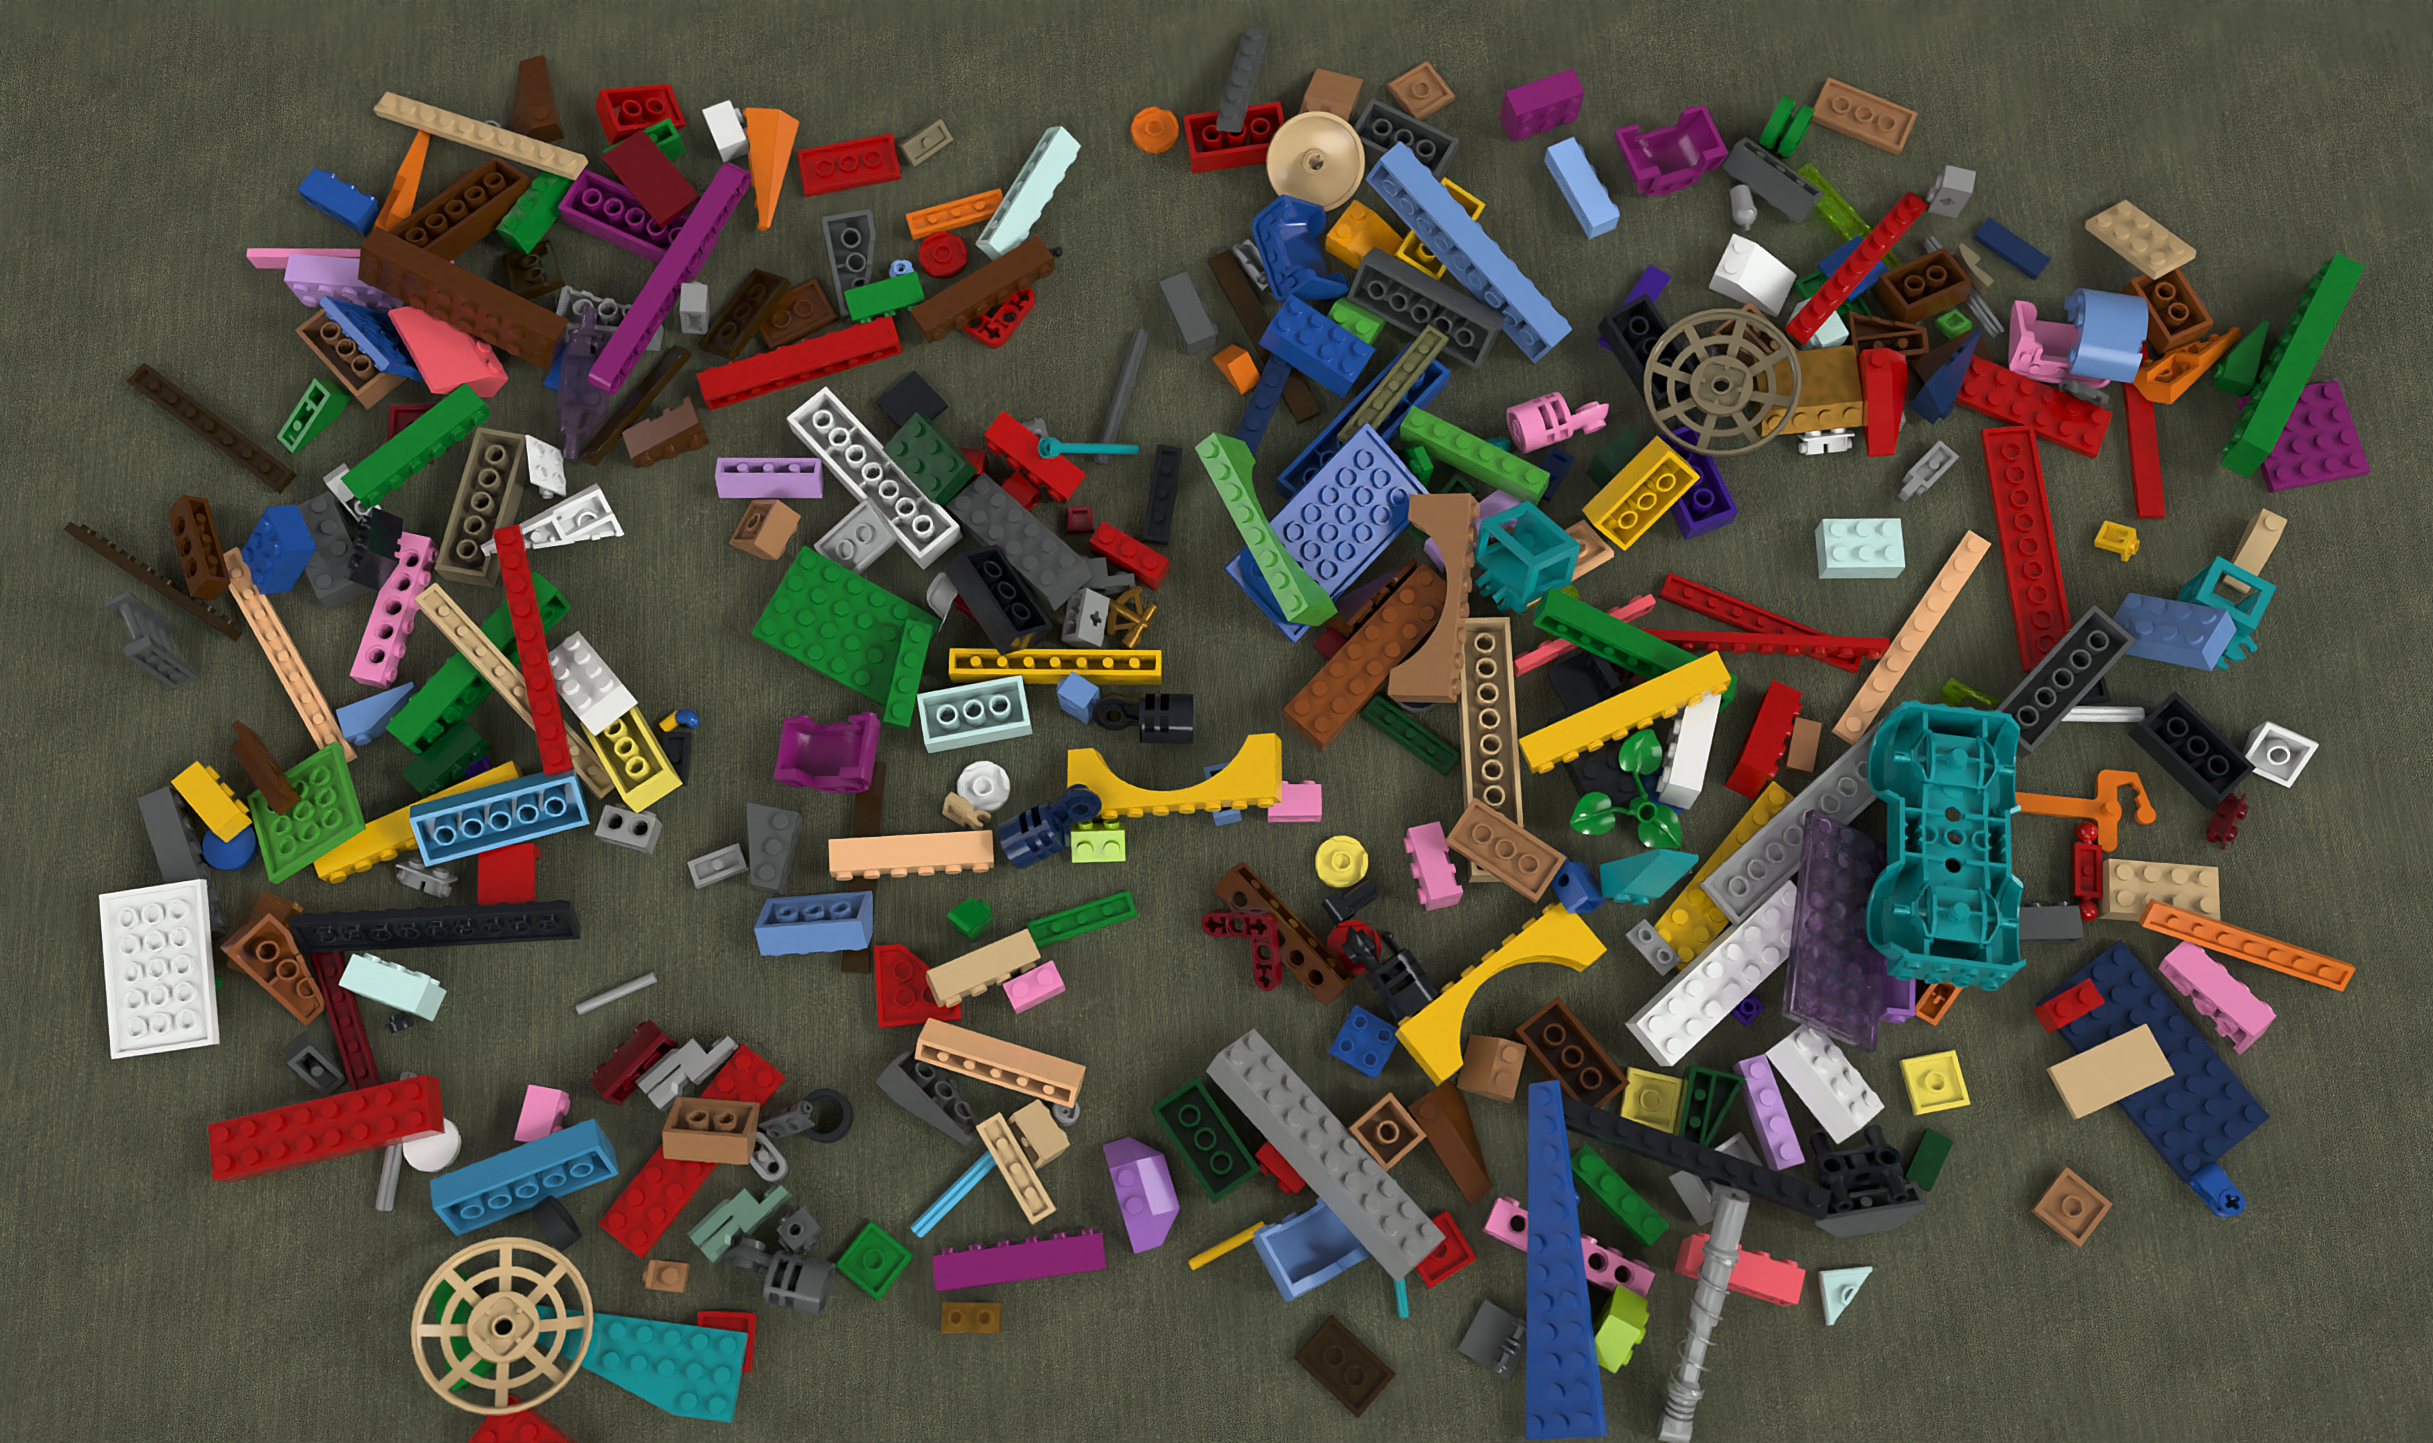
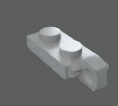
(1928, 470)

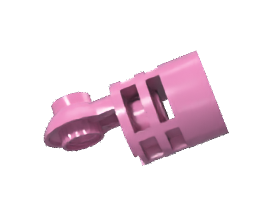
(1549, 421)

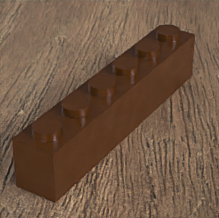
(983, 290)

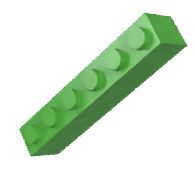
(1474, 456)

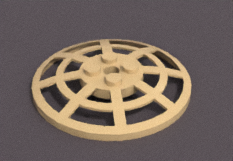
(496, 1307)

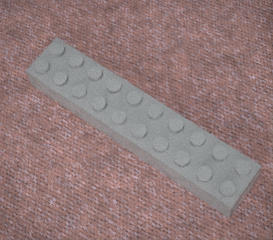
(1325, 1154)

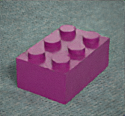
(1541, 105)

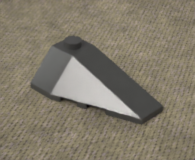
(850, 250)
(929, 1095)

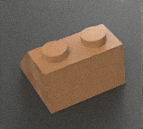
(765, 529)
(1491, 1067)

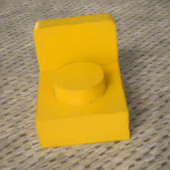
(2117, 539)

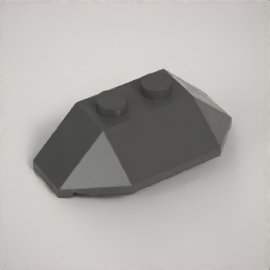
(1872, 1211)

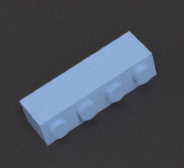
(1582, 188)

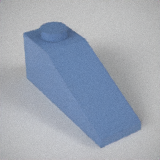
(370, 716)

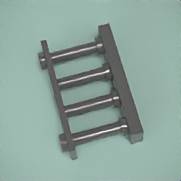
(150, 642)

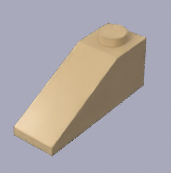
(2256, 546)

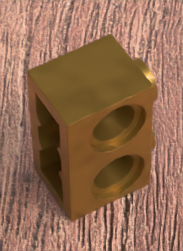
(971, 1318)

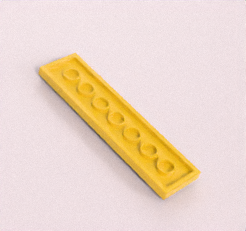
(1693, 917)

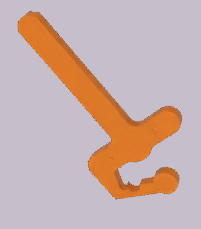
(2103, 810)

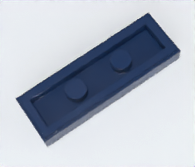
(2011, 248)

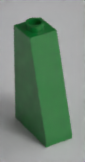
(461, 1344)

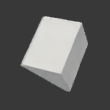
(2278, 752)

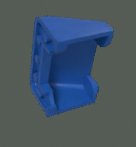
(1291, 252)

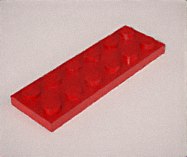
(2028, 402)

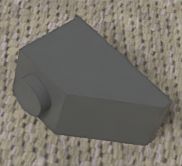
(313, 1064)

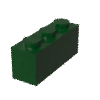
(446, 759)

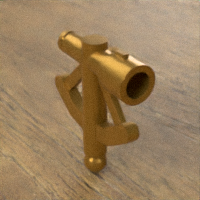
(1139, 621)

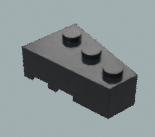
(375, 549)

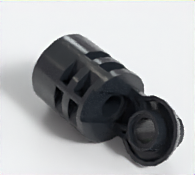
(1161, 716)
(1390, 973)

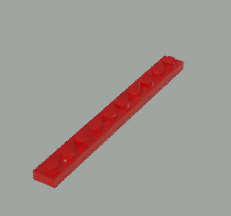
(1855, 268)
(1774, 643)
(533, 650)

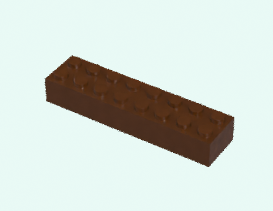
(462, 298)

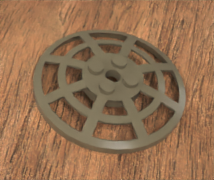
(1724, 369)

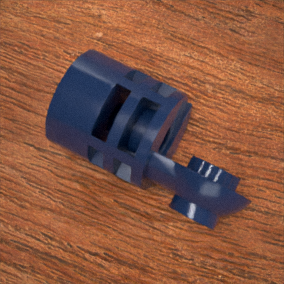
(1045, 827)

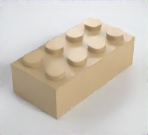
(2131, 884)

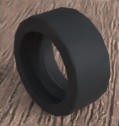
(847, 1115)
(556, 1223)

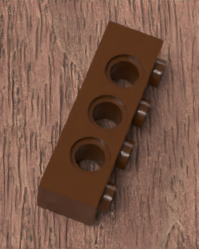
(198, 547)

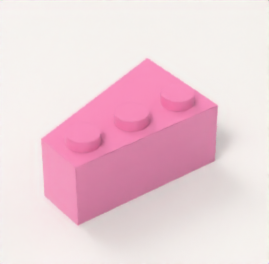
(1432, 866)

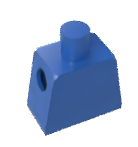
(1577, 888)

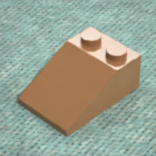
(1332, 94)

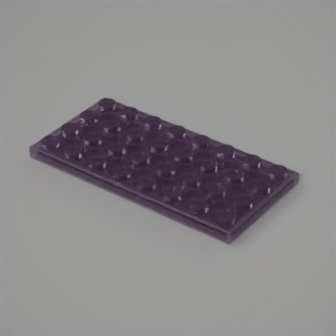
(1832, 966)

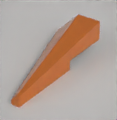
(771, 142)
(402, 196)
(2179, 368)

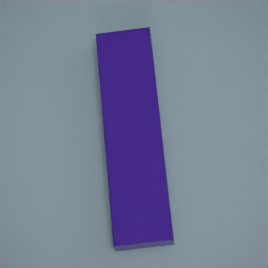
(1652, 283)

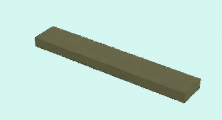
(1397, 382)

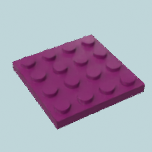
(2316, 442)

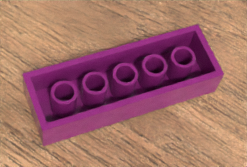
(617, 217)

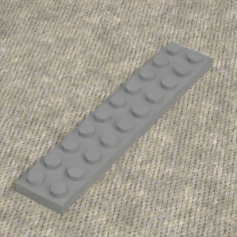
(1775, 849)

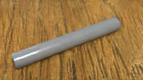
(616, 993)

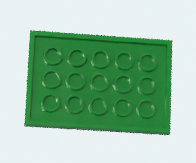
(838, 623)

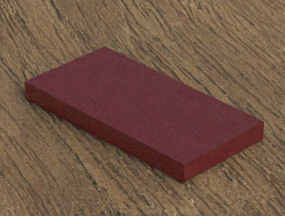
(651, 178)

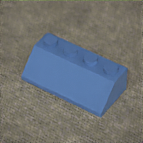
(815, 923)

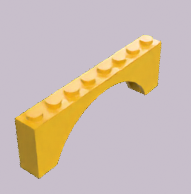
(1248, 779)
(1435, 1031)

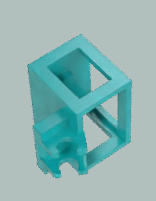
(1526, 563)
(2200, 591)

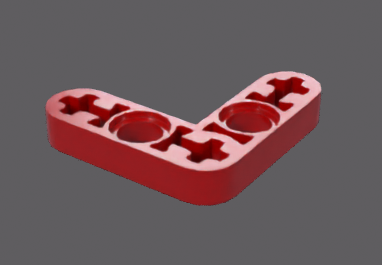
(997, 324)

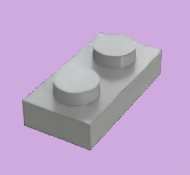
(718, 865)

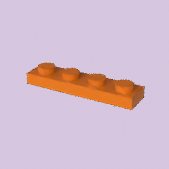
(954, 214)

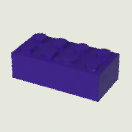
(1708, 501)

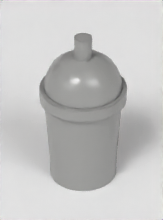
(1742, 206)

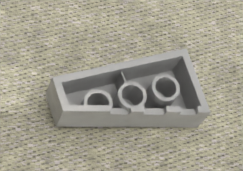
(608, 316)

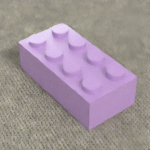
(336, 277)

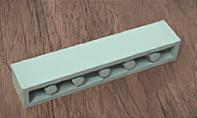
(1029, 193)

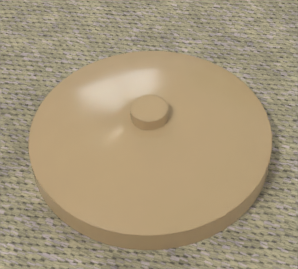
(1316, 159)

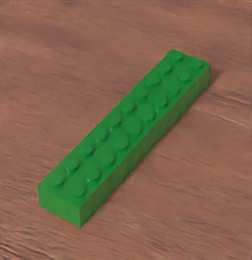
(2290, 365)

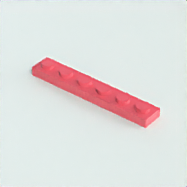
(1550, 650)

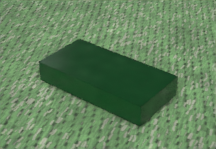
(1928, 1159)

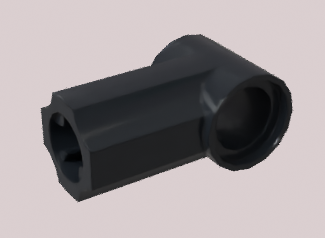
(1343, 905)

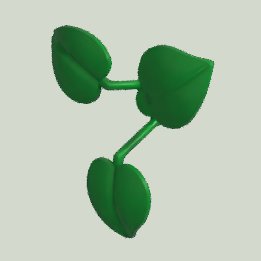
(1658, 823)

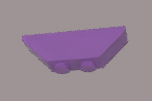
(1142, 1191)

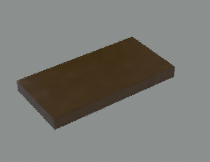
(744, 314)

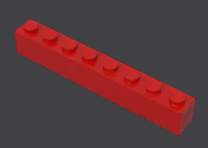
(799, 363)

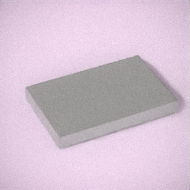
(858, 538)

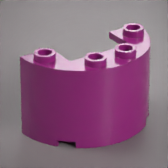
(1671, 155)
(828, 756)

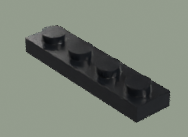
(1162, 495)

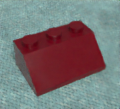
(630, 1061)

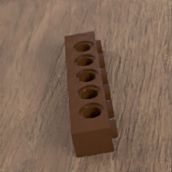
(1297, 935)

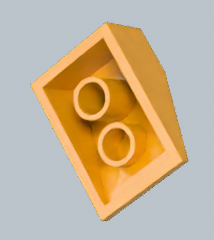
(1358, 233)

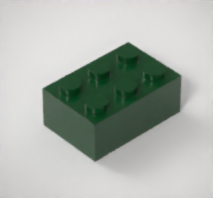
(930, 459)

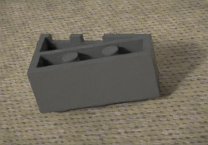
(772, 846)

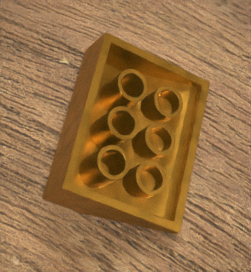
(1828, 392)

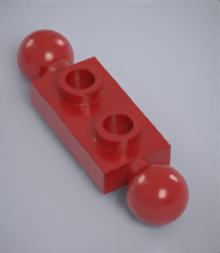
(2086, 870)

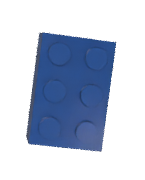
(278, 549)

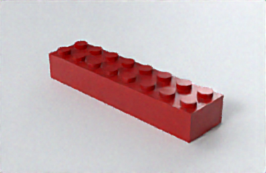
(326, 1129)

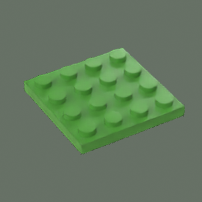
(316, 823)

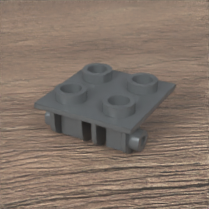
(1495, 1339)

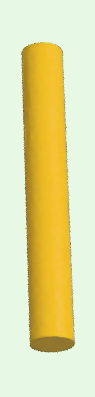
(1224, 1246)

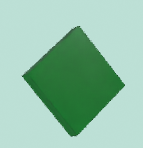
(874, 1260)

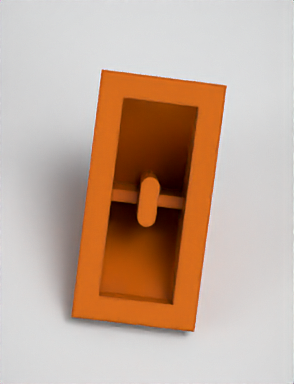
(1238, 368)
(1935, 1001)

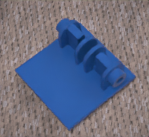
(1365, 1042)

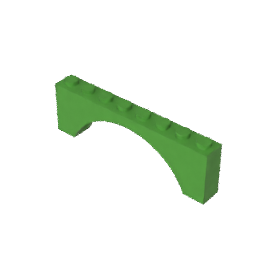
(1230, 469)

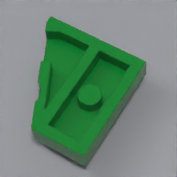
(1417, 462)

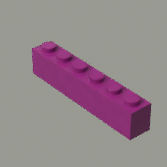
(1019, 1262)

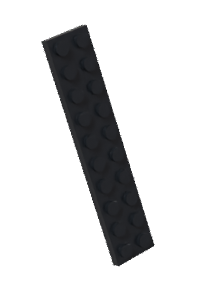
(435, 926)

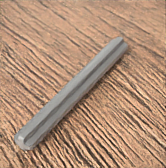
(391, 1169)

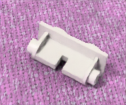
(1814, 441)

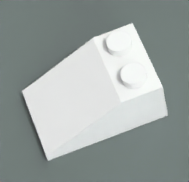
(1752, 275)

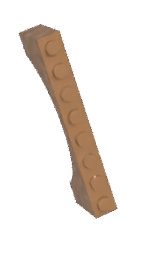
(1435, 669)

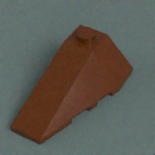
(534, 104)
(1452, 1139)

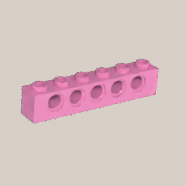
(382, 620)
(1638, 1273)

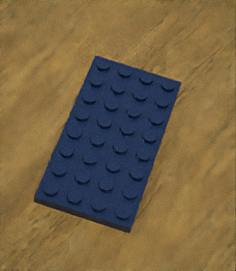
(2185, 1116)

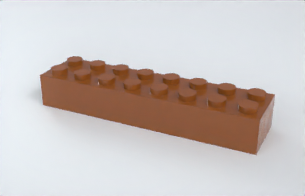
(1366, 659)

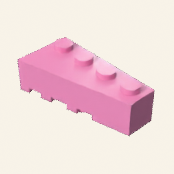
(2218, 995)

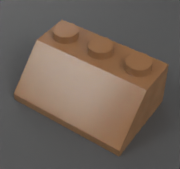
(711, 1130)

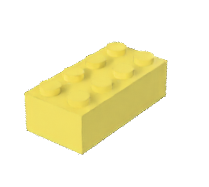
(634, 760)

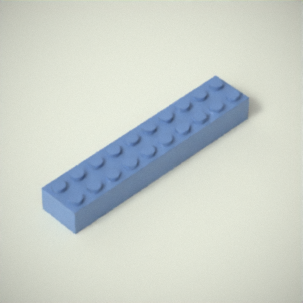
(1467, 251)

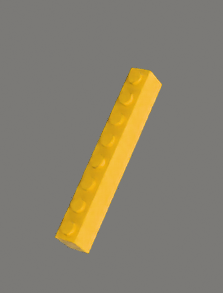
(1051, 665)
(1625, 712)
(394, 833)

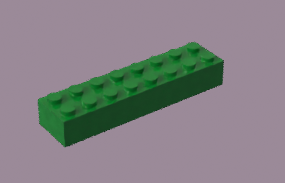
(458, 685)

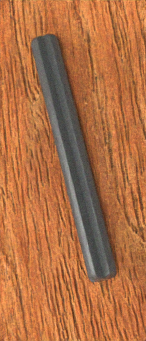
(1974, 299)

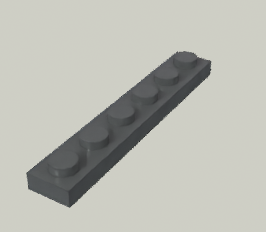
(1242, 80)

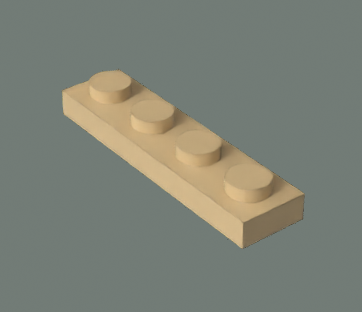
(1015, 1168)

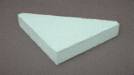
(1839, 1288)

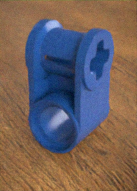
(2215, 1188)

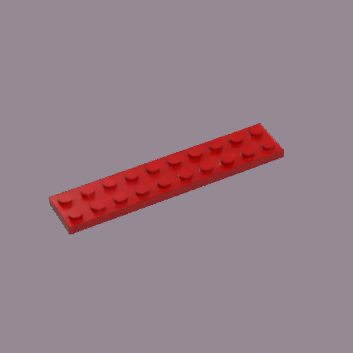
(2026, 540)

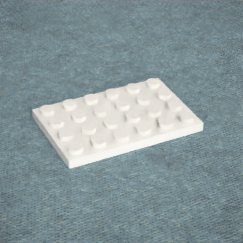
(159, 969)

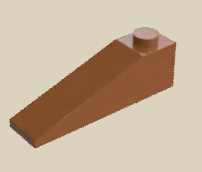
(272, 959)

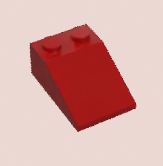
(636, 108)

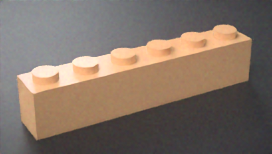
(911, 854)
(1000, 1062)

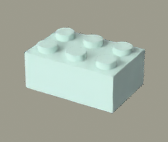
(1860, 548)
(393, 985)

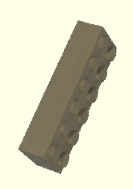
(484, 502)

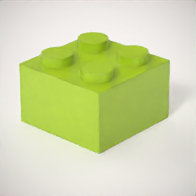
(1619, 1327)

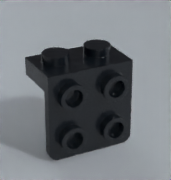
(1584, 679)

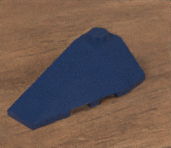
(1943, 387)

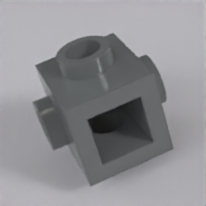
(806, 1238)

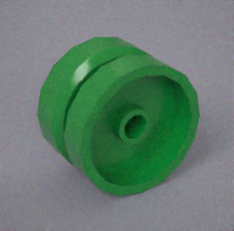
(1787, 127)

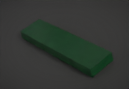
(1410, 735)

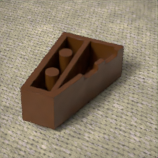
(1877, 333)
(666, 436)

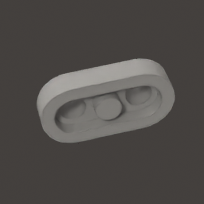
(765, 1157)

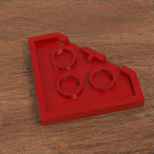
(904, 992)

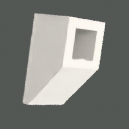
(344, 494)

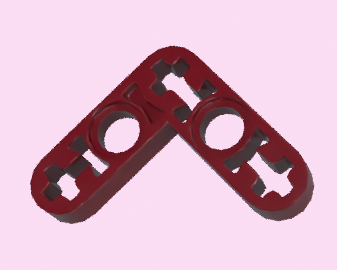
(1257, 936)

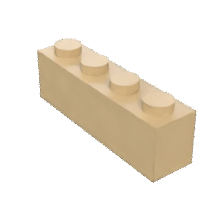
(983, 968)

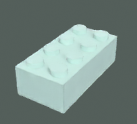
(974, 714)

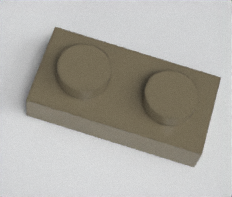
(926, 142)

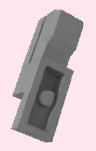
(679, 1066)

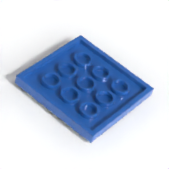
(375, 336)

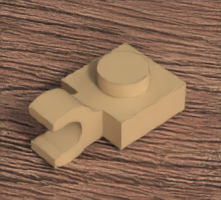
(962, 812)

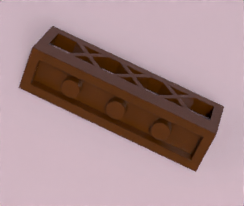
(264, 770)

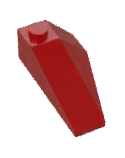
(1883, 391)

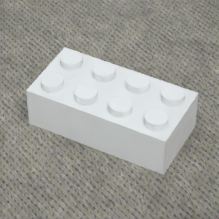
(588, 684)
(1687, 753)
(1825, 1081)

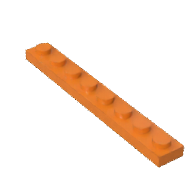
(2246, 945)

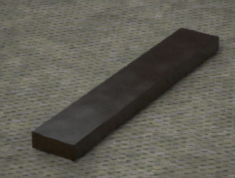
(634, 405)

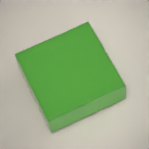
(1953, 324)

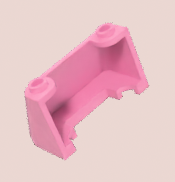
(2041, 347)

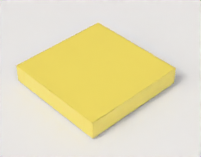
(1934, 1082)
(1651, 1099)

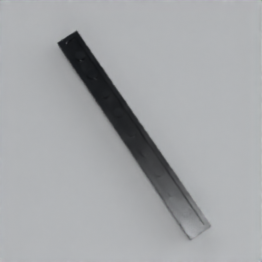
(1695, 1158)

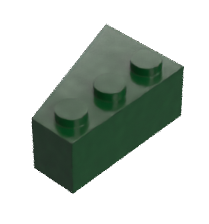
(1703, 1102)

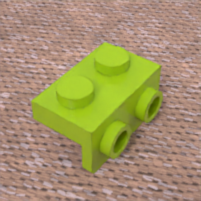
(1098, 841)

